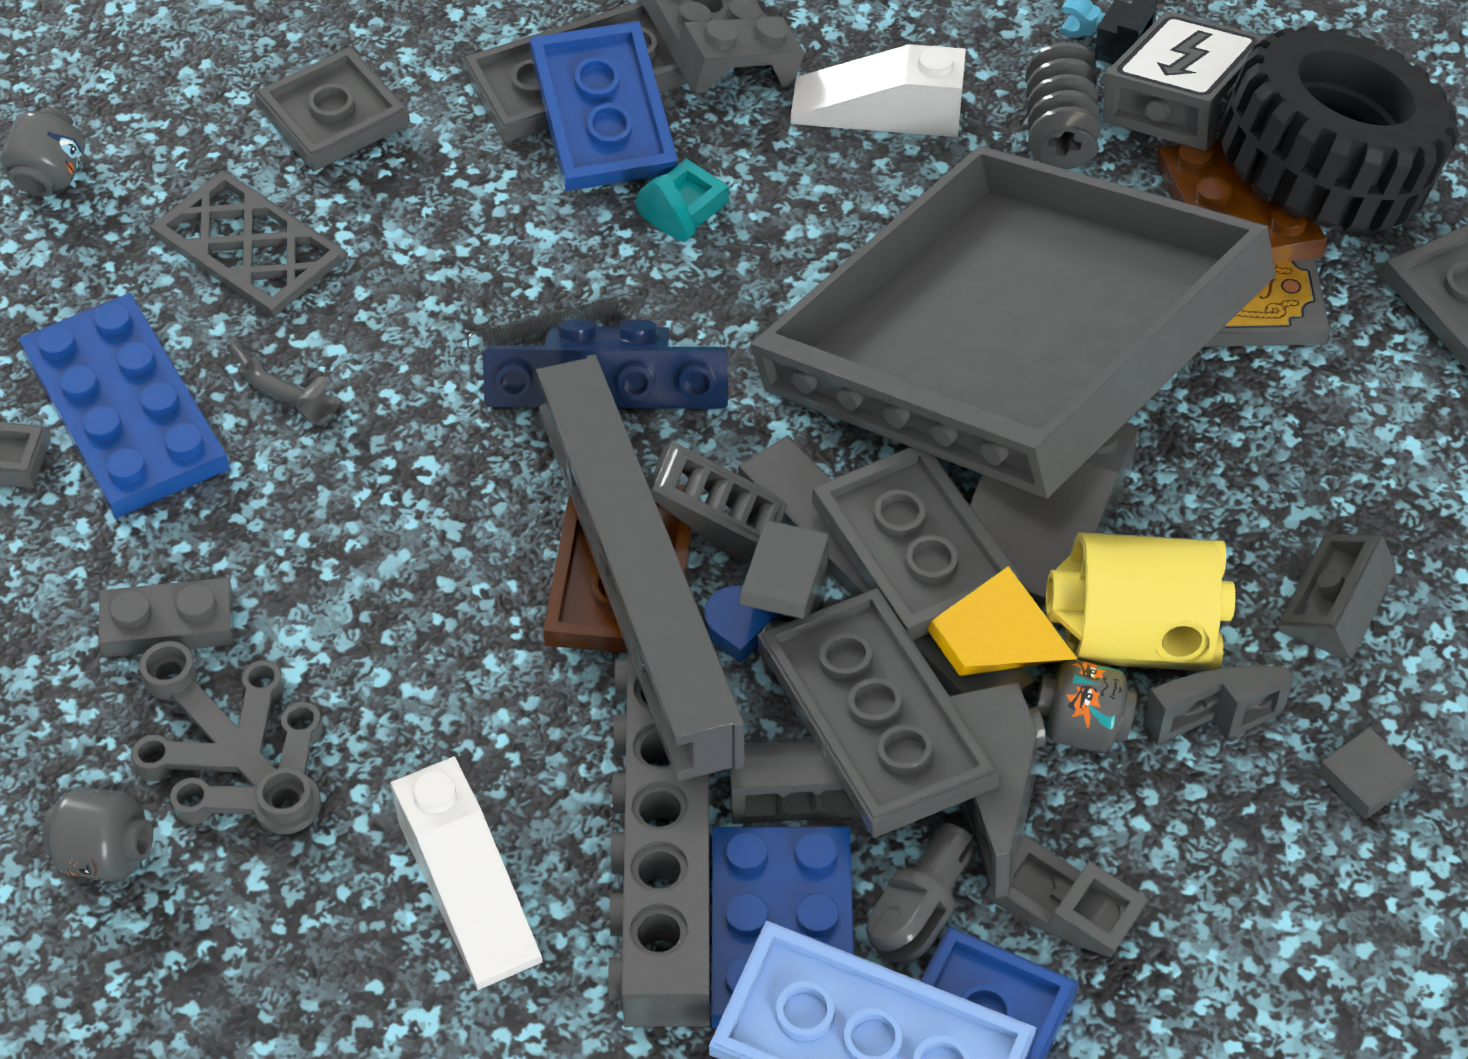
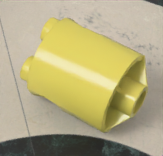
(1143, 601)

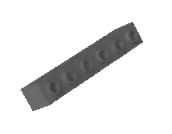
(672, 984)

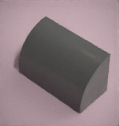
(786, 785)

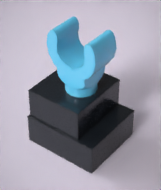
(1114, 29)

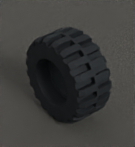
(1337, 128)

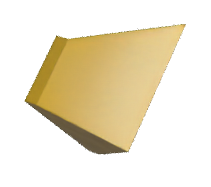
(997, 629)

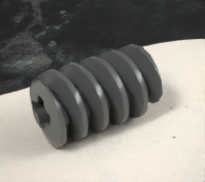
(1062, 105)

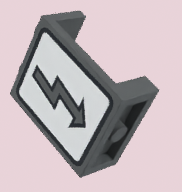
(1175, 79)

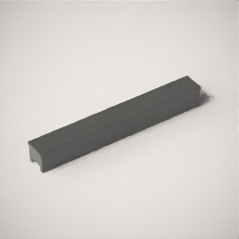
(641, 572)

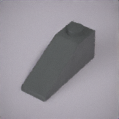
(1011, 739)

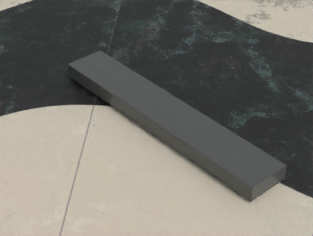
(791, 477)

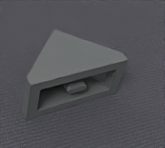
(787, 570)

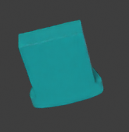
(682, 200)

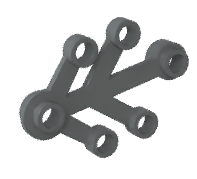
(232, 747)

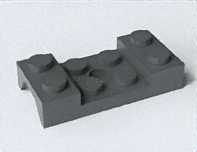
(724, 34)

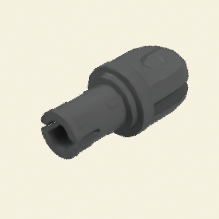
(920, 898)

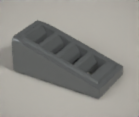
(748, 502)

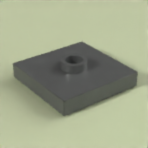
(332, 108)

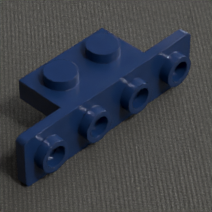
(633, 359)

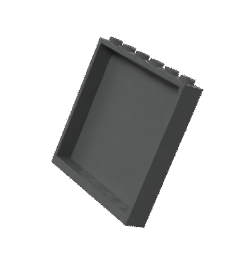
(1015, 316)

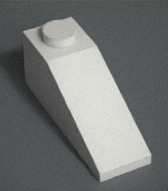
(891, 91)
(464, 872)

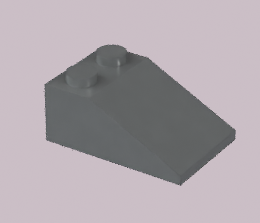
(1041, 531)

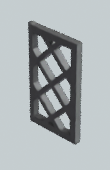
(240, 279)

